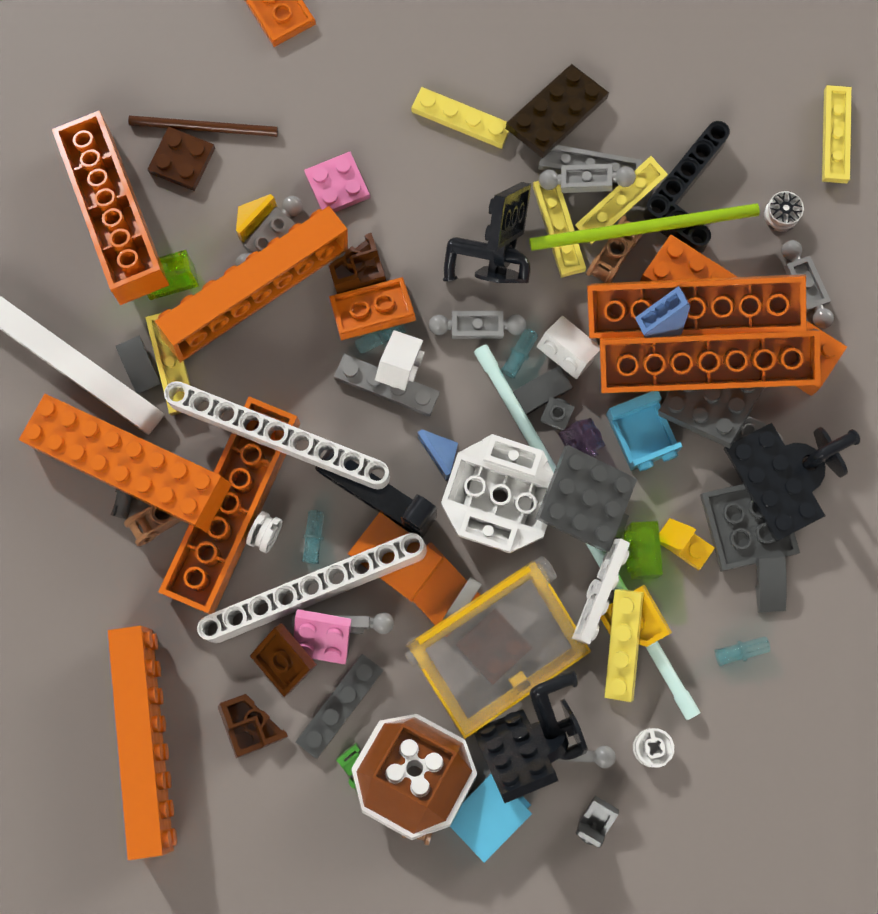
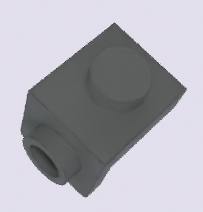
(557, 413)
(596, 822)

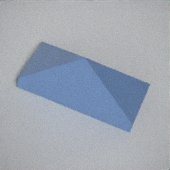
(665, 316)
(440, 450)

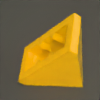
(252, 215)

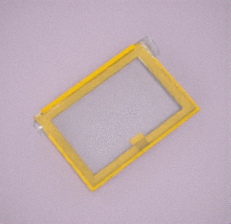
(498, 647)

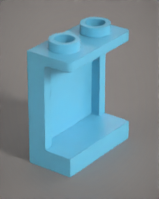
(643, 433)
(488, 822)

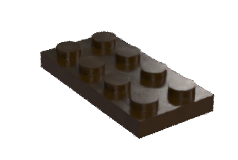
(557, 110)

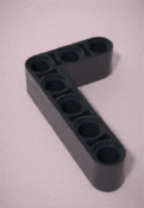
(681, 184)
(411, 514)

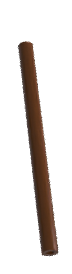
(203, 126)

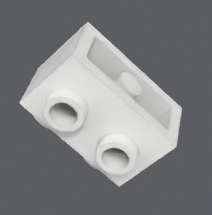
(569, 347)
(399, 360)

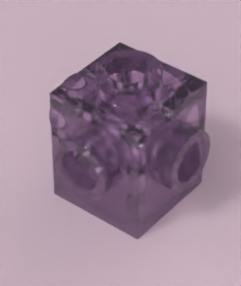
(583, 436)

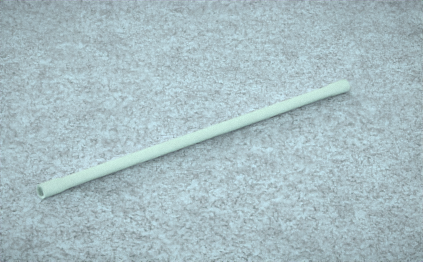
(490, 366)

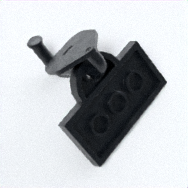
(506, 225)
(779, 479)
(523, 752)

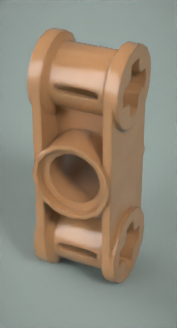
(607, 263)
(150, 524)

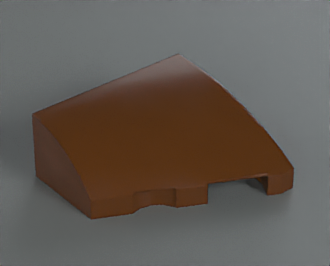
(357, 267)
(248, 726)

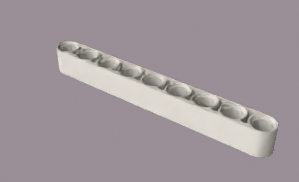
(78, 368)
(267, 426)
(299, 588)

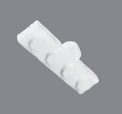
(599, 592)

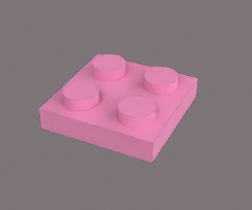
(337, 183)
(323, 635)

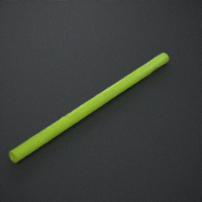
(643, 227)

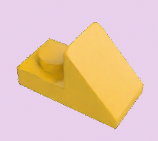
(684, 543)

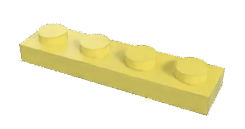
(460, 117)
(836, 134)
(622, 199)
(556, 221)
(168, 366)
(624, 645)

